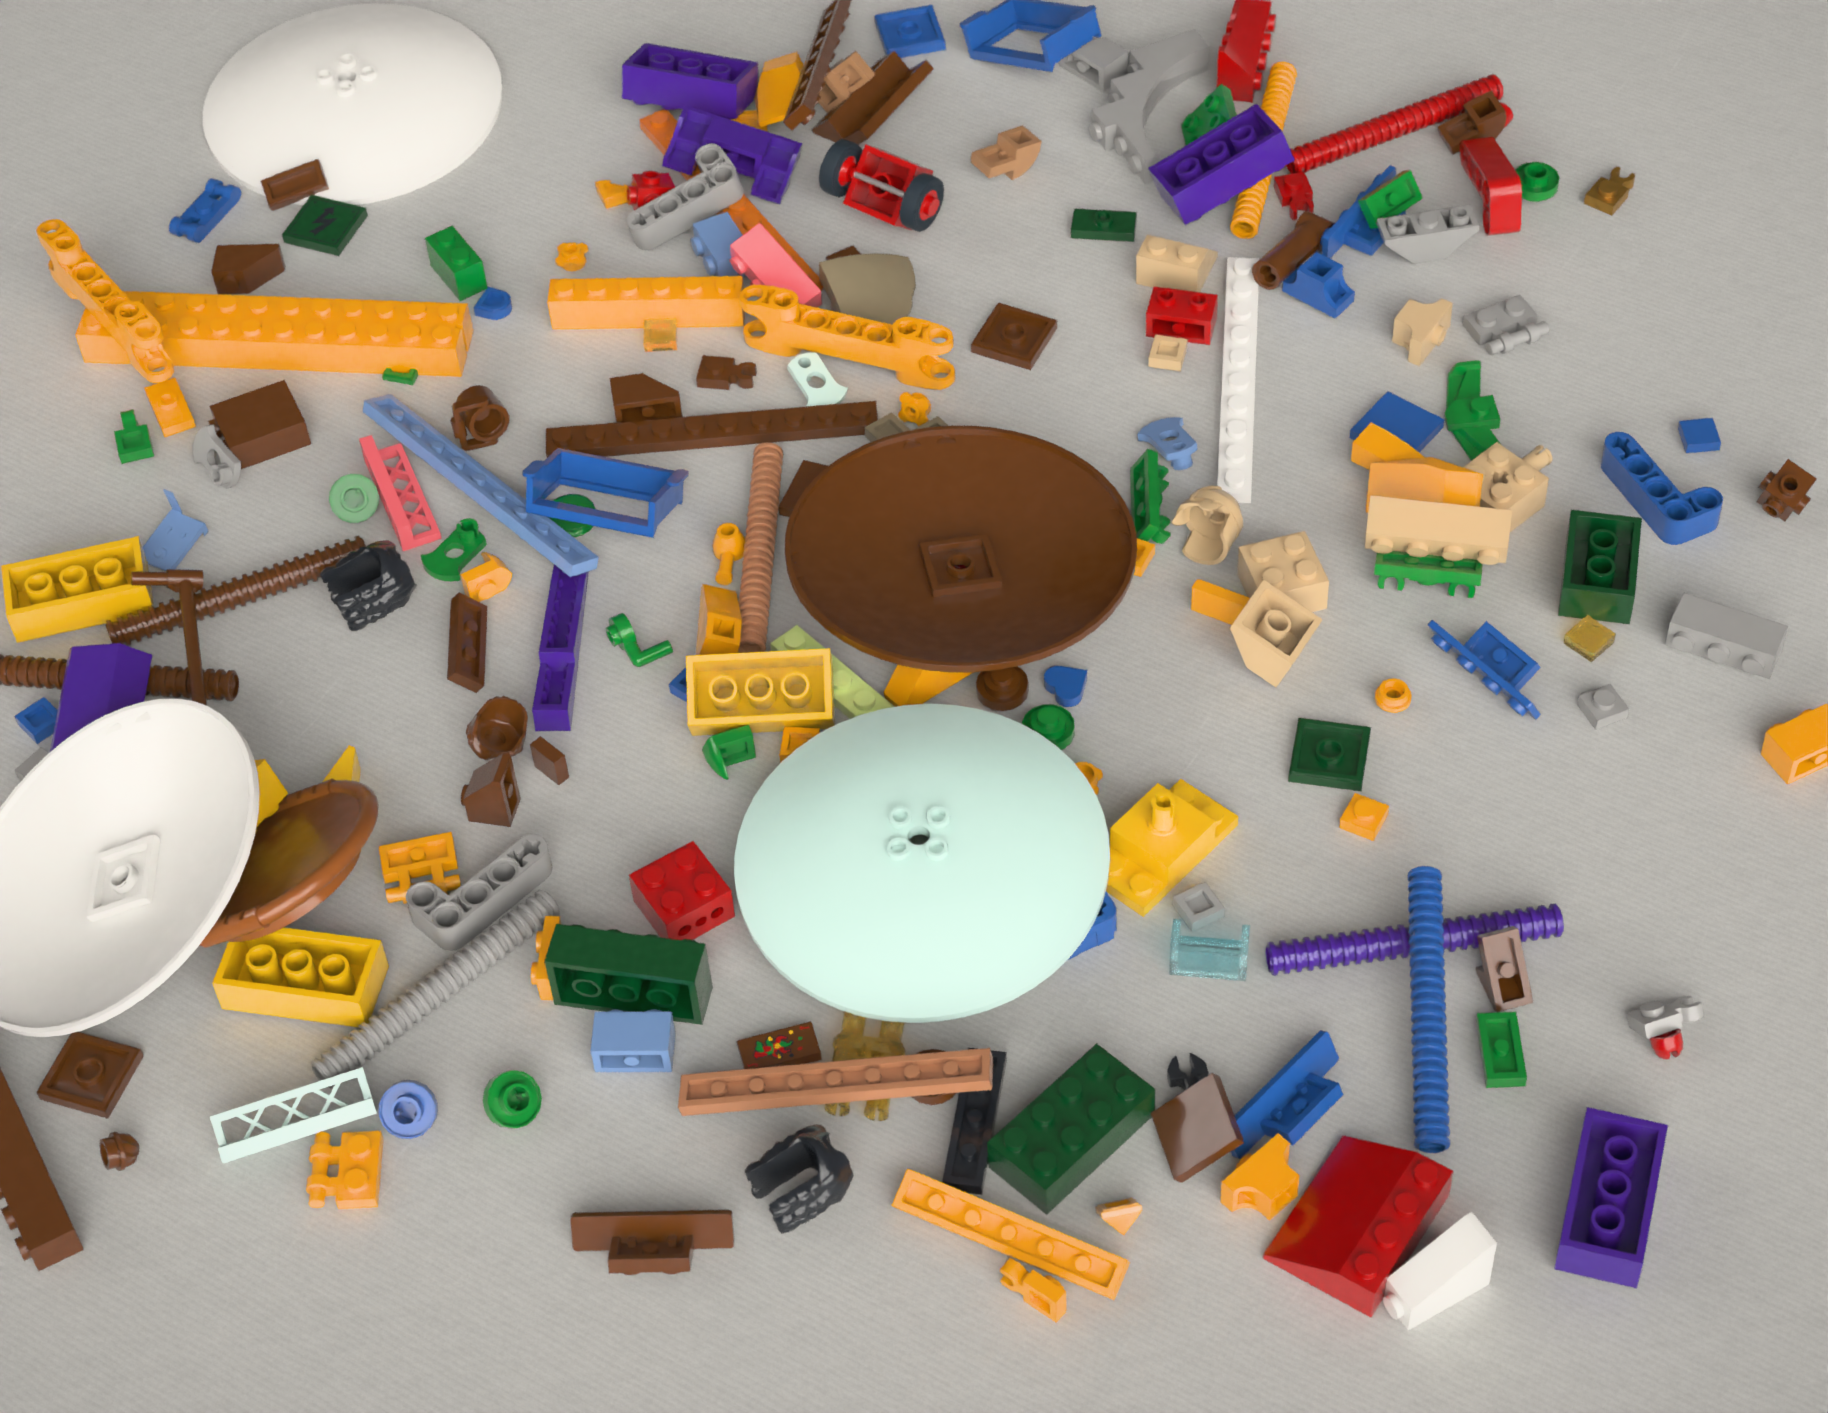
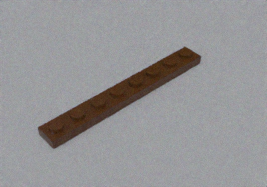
(817, 64)

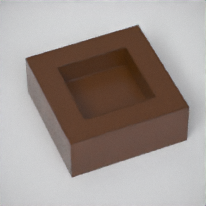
(549, 760)

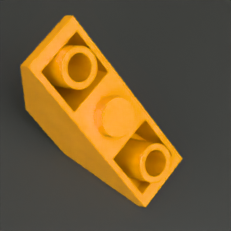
(917, 686)

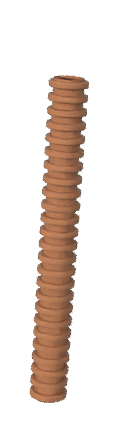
(760, 546)

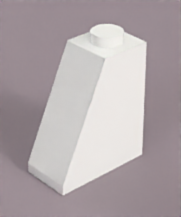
(1441, 1273)

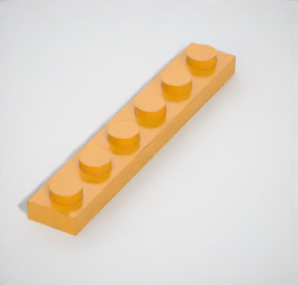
(1011, 1234)

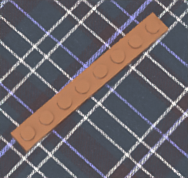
(836, 1082)

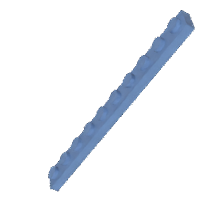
(480, 485)

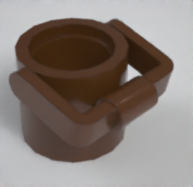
(482, 416)

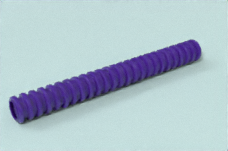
(1395, 942)

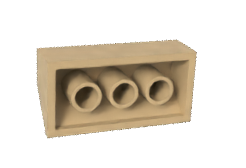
(1438, 530)

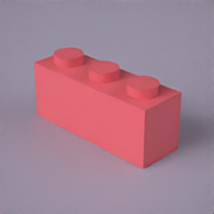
(769, 264)

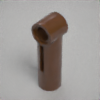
(1291, 251)

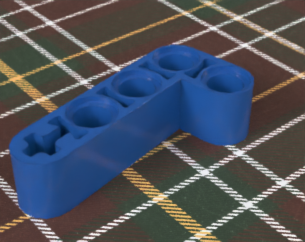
(1663, 507)

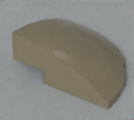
(869, 285)

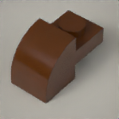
(1481, 119)

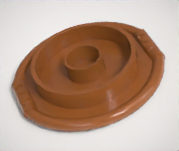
(298, 859)

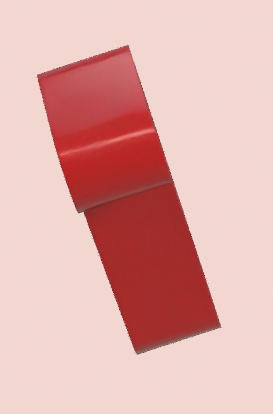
(1496, 184)

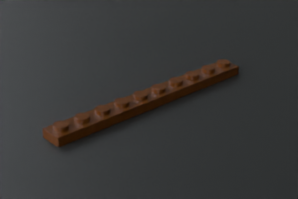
(714, 430)

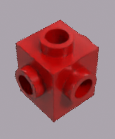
(648, 187)

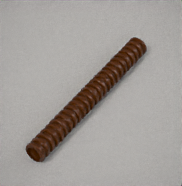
(231, 594)
(164, 681)

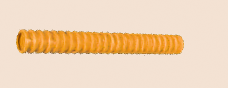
(1275, 104)

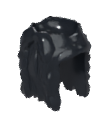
(369, 583)
(803, 1150)

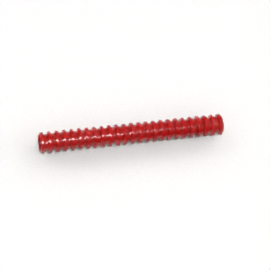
(1390, 126)

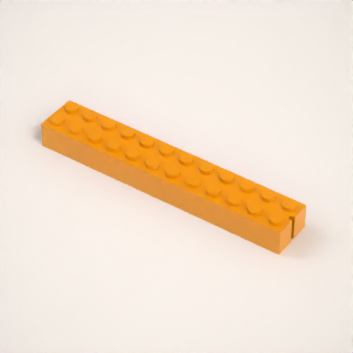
(296, 333)

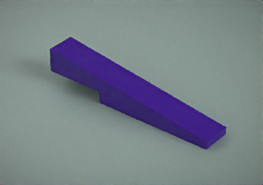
(560, 652)

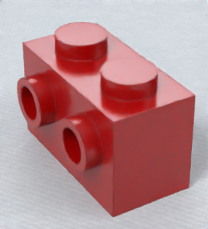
(1182, 314)

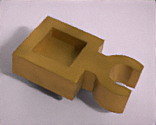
(1609, 194)

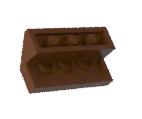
(874, 101)

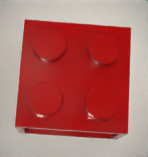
(682, 894)

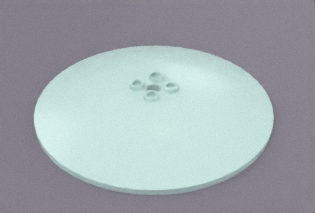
(934, 925)

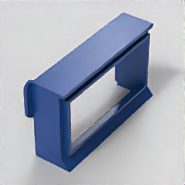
(1065, 24)
(606, 475)

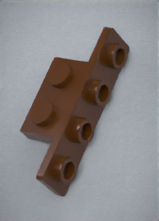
(651, 1239)

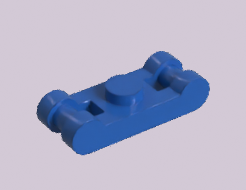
(206, 211)

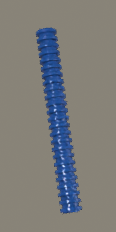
(1428, 1010)

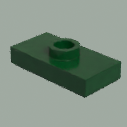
(1103, 225)

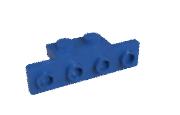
(1353, 227)
(1497, 659)
(1292, 1097)

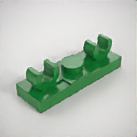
(1146, 498)
(1428, 571)

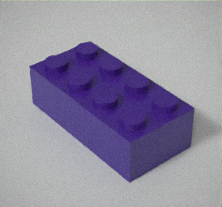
(689, 78)
(1221, 164)
(1611, 1197)

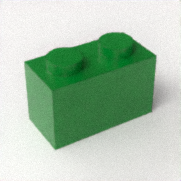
(456, 263)

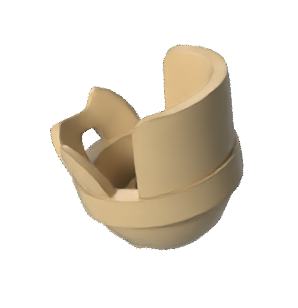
(1213, 522)

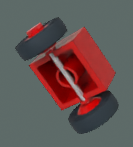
(882, 184)

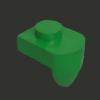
(729, 749)

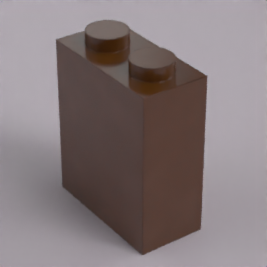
(260, 424)

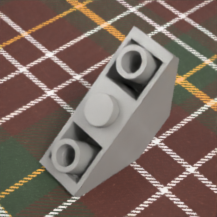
(1430, 233)

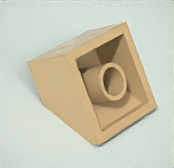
(1173, 264)
(1272, 632)

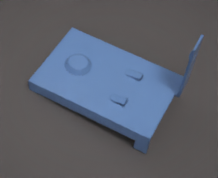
(173, 537)

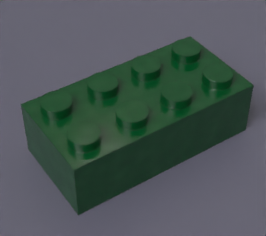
(628, 972)
(1071, 1128)

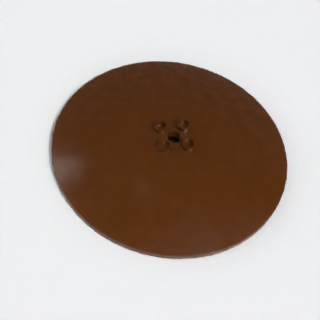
(1028, 520)

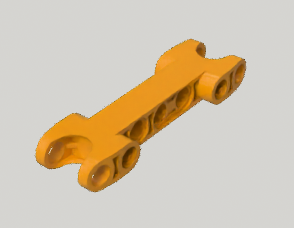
(122, 317)
(895, 346)

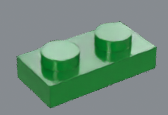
(1390, 198)
(1501, 1050)

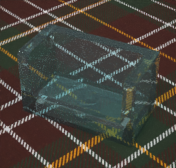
(1209, 956)

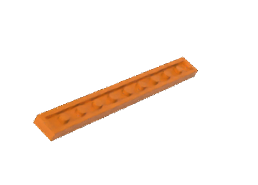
(660, 129)

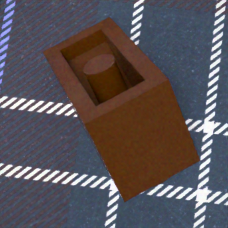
(245, 267)
(643, 398)
(492, 793)

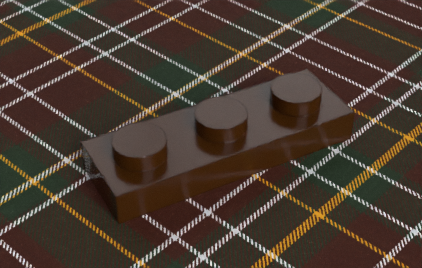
(467, 642)

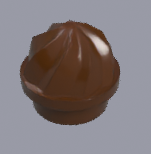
(118, 1150)

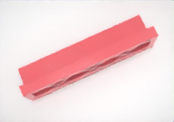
(394, 498)

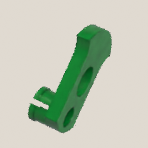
(465, 538)

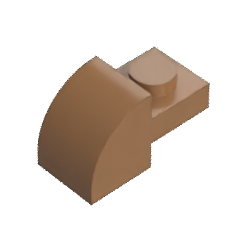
(843, 80)
(1011, 155)

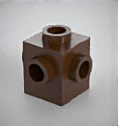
(1786, 491)

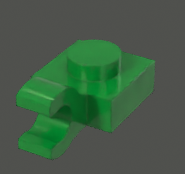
(134, 440)

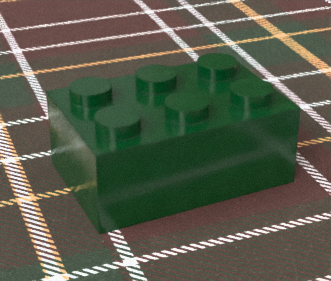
(1600, 566)

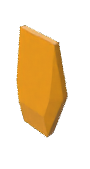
(777, 87)
(1424, 481)

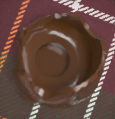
(498, 728)

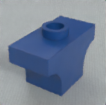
(1320, 285)

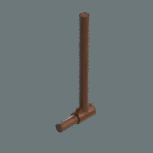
(186, 583)

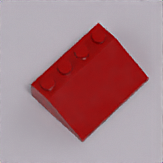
(1360, 1220)

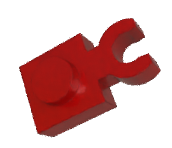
(1295, 192)

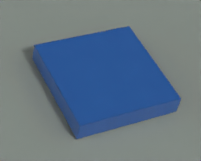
(910, 31)
(1401, 419)

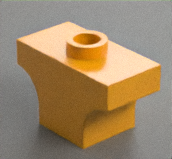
(1262, 1180)

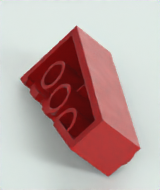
(1244, 48)

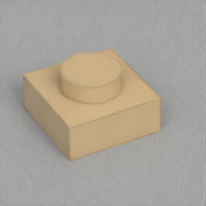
(1168, 352)

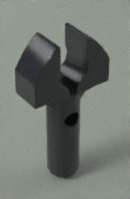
(1179, 1078)

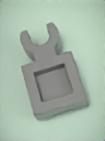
(1659, 1018)

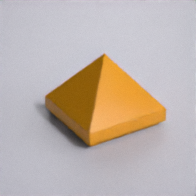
(1120, 1213)

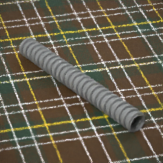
(436, 987)

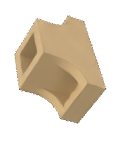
(1422, 327)

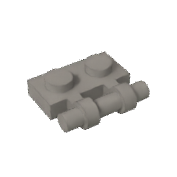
(1505, 325)

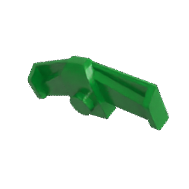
(1468, 413)

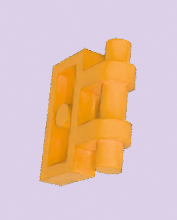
(416, 859)
(358, 1169)

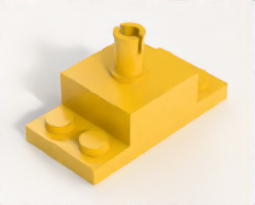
(1163, 842)

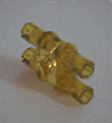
(852, 1045)

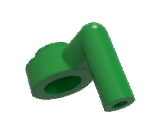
(622, 634)

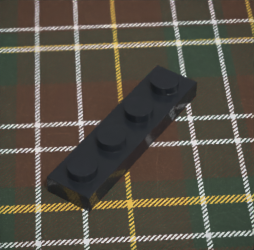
(971, 1131)

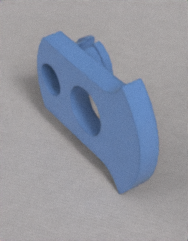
(1176, 450)

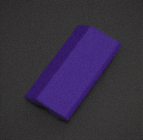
(98, 683)

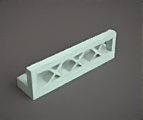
(297, 1129)

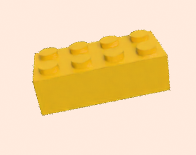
(74, 589)
(760, 691)
(303, 976)

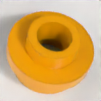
(1393, 695)

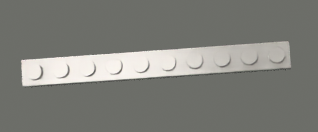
(1238, 380)

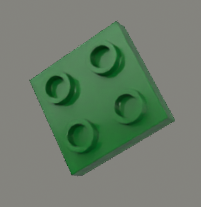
(1211, 113)

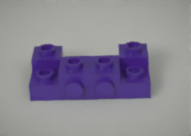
(751, 150)

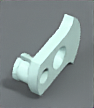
(804, 368)

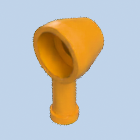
(727, 547)

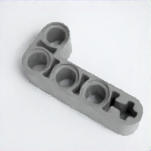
(688, 203)
(483, 898)

